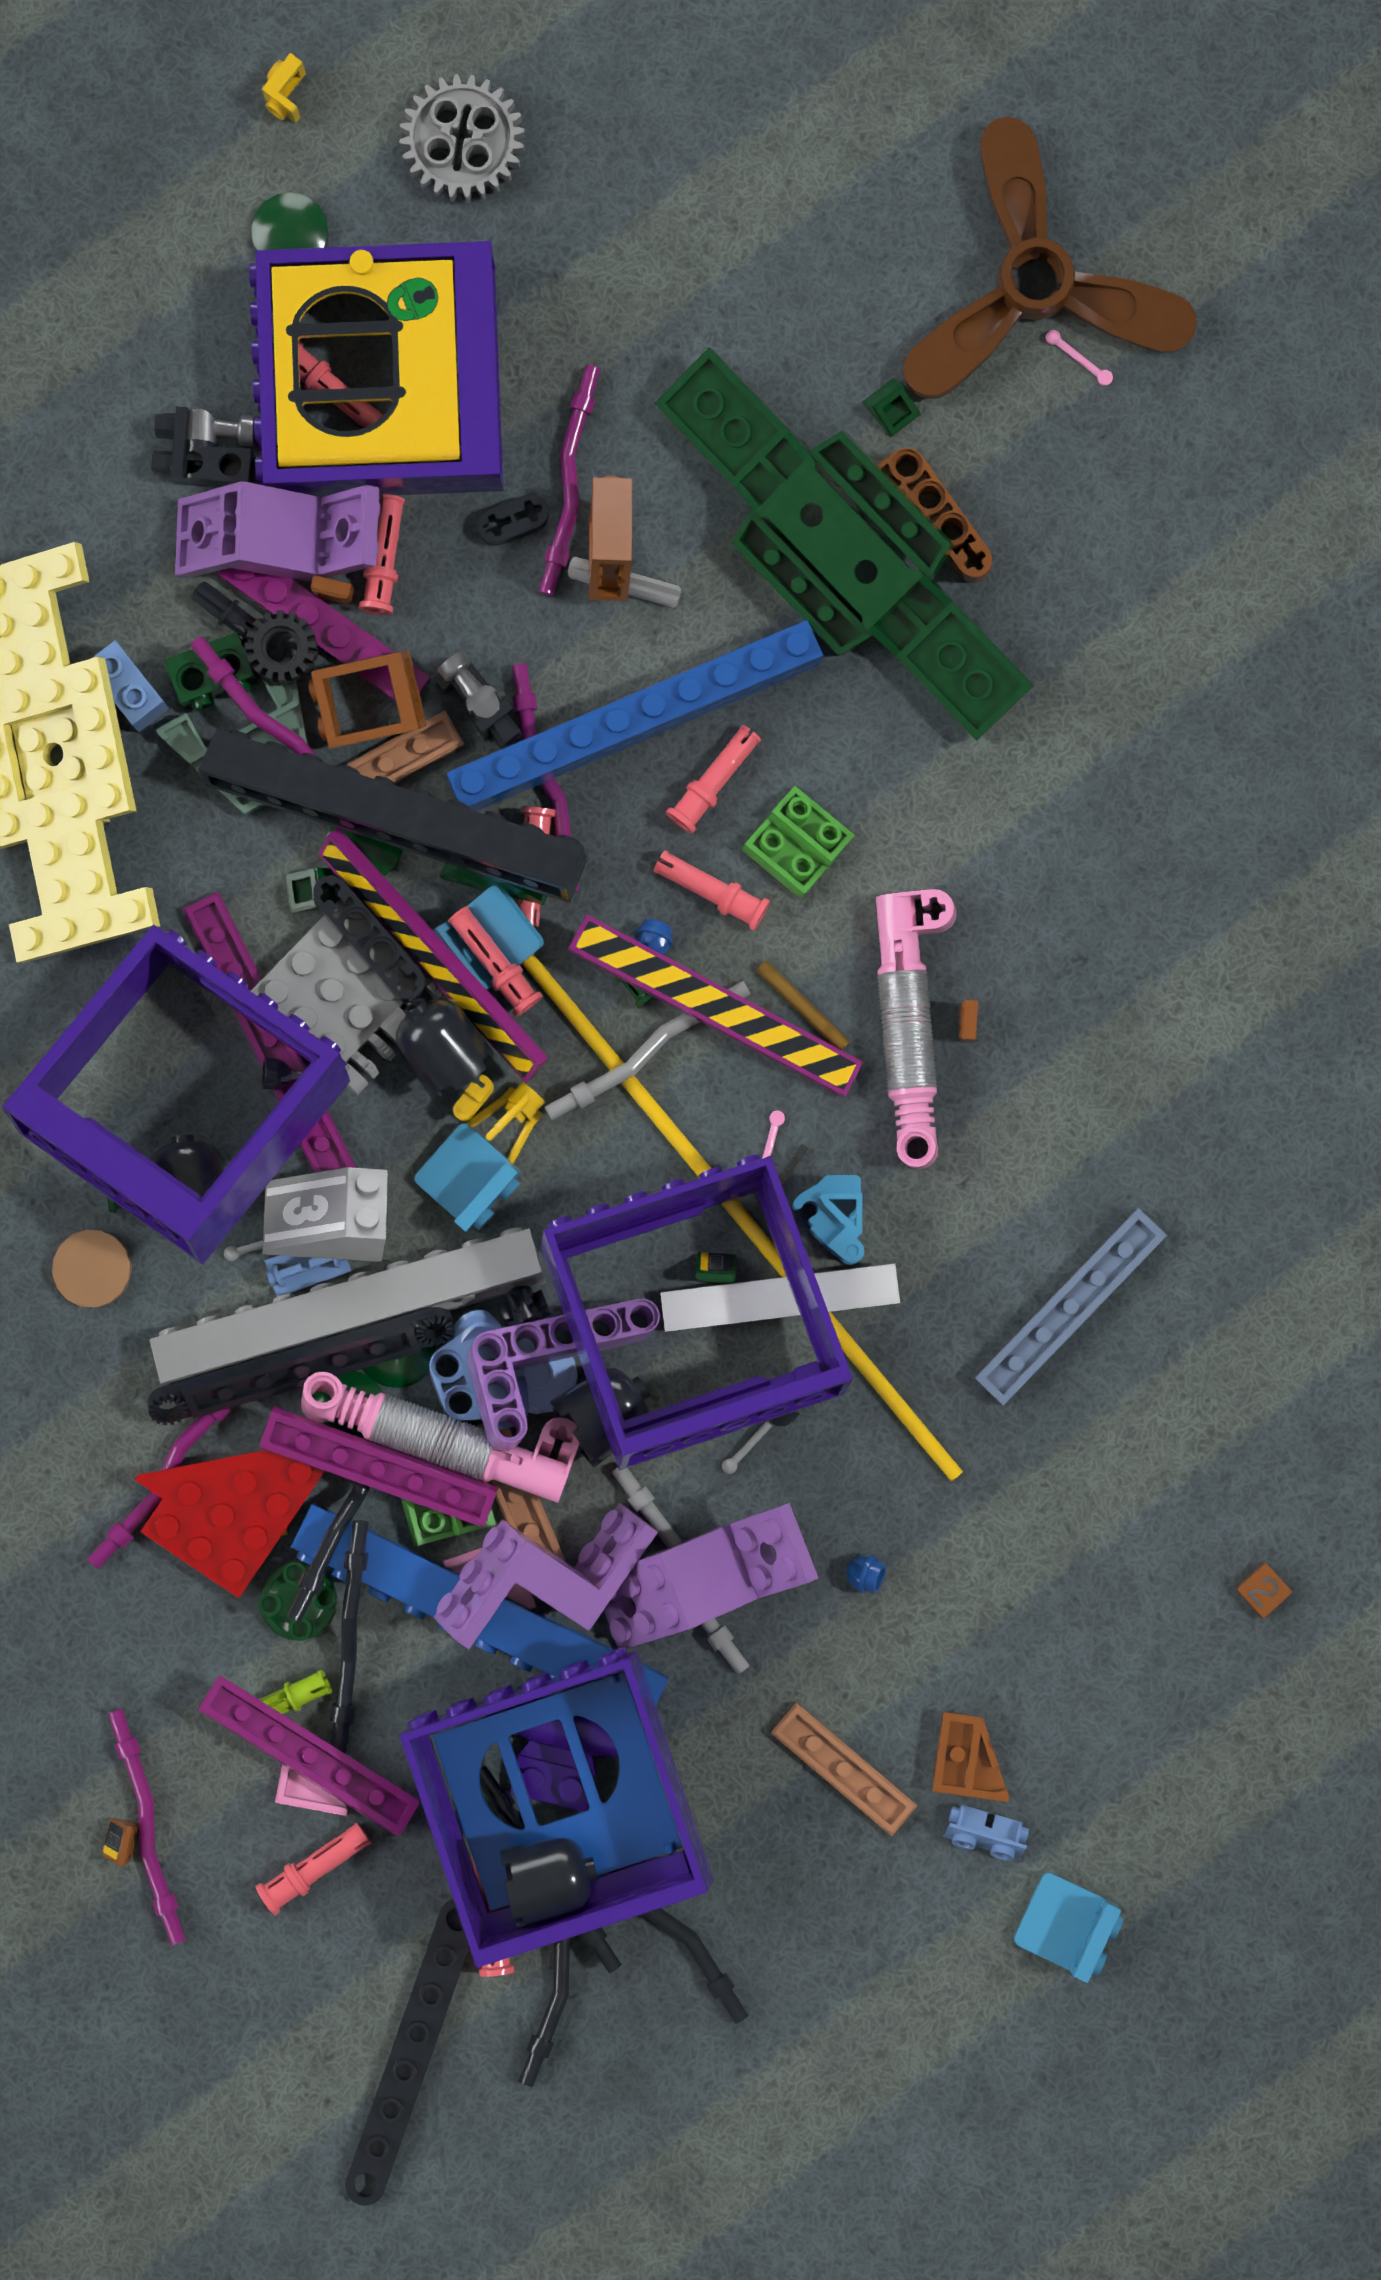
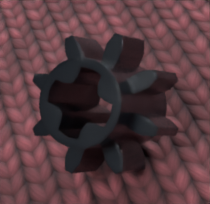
(523, 1306)

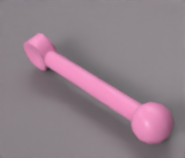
(1103, 377)
(776, 1119)

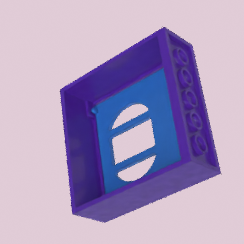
(616, 1833)

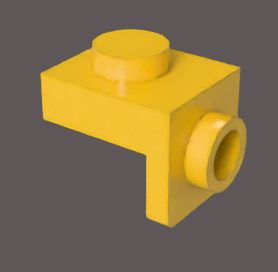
(281, 82)

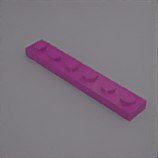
(332, 630)
(378, 1467)
(308, 1755)

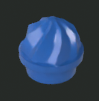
(654, 935)
(866, 1574)

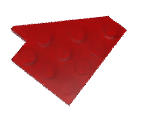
(227, 1511)

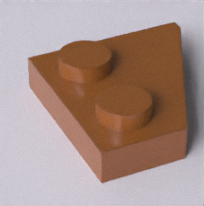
(967, 1760)

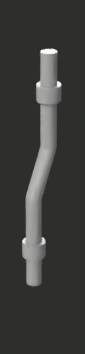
(584, 1094)
(641, 1500)

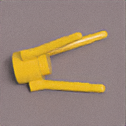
(522, 1105)

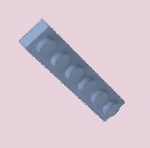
(1070, 1306)

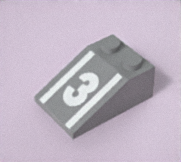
(327, 1215)

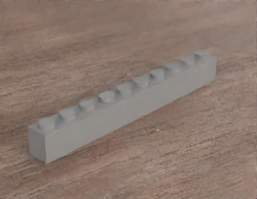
(439, 1280)

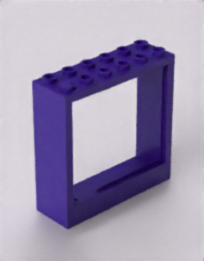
(125, 1174)
(729, 1407)

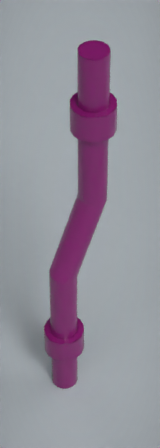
(581, 407)
(222, 673)
(525, 705)
(121, 1534)
(164, 1903)

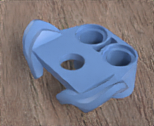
(461, 1383)

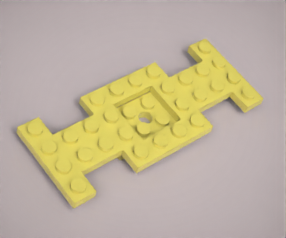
(67, 802)

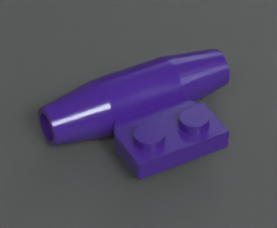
(549, 1763)

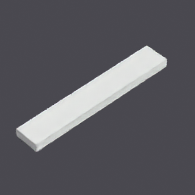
(774, 1297)

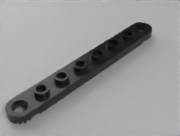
(293, 1366)
(409, 2057)

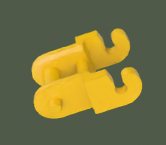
(473, 1099)

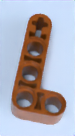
(944, 513)

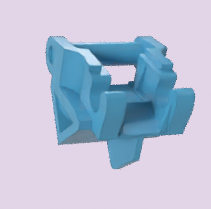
(837, 1215)

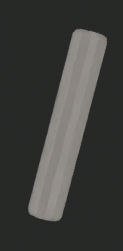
(639, 585)

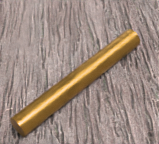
(802, 1005)

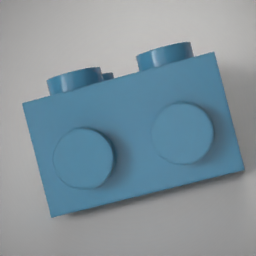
(504, 924)
(468, 1177)
(1068, 1926)

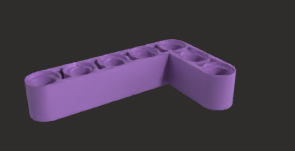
(547, 1349)

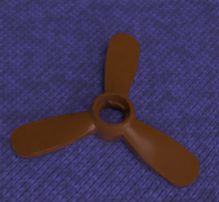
(1111, 304)

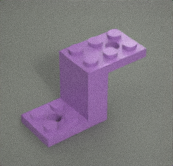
(277, 531)
(515, 1558)
(709, 1577)

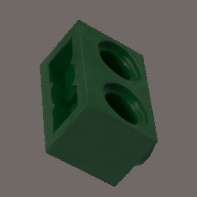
(188, 662)

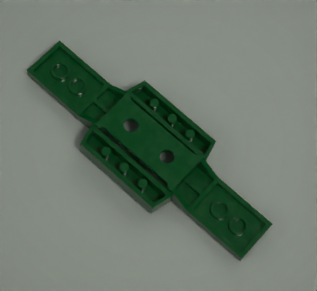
(902, 604)

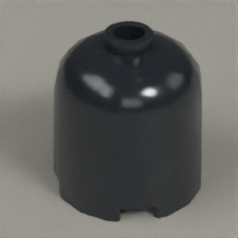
(441, 1045)
(191, 1162)
(579, 1406)
(547, 1879)

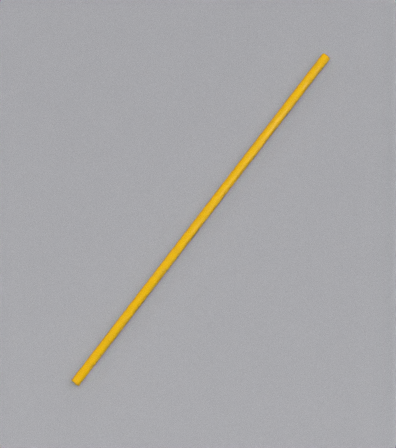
(737, 1212)

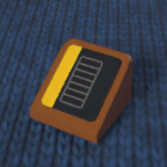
(120, 1841)

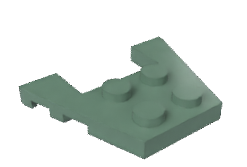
(187, 742)

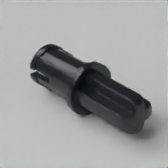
(223, 609)

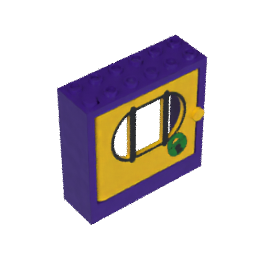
(423, 421)

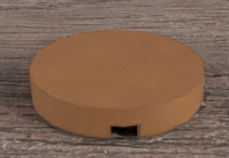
(92, 1268)

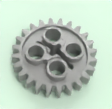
(428, 133)

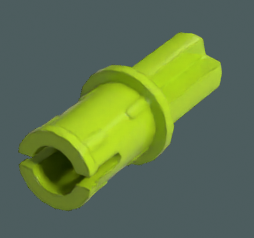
(298, 1693)

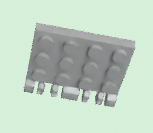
(339, 994)

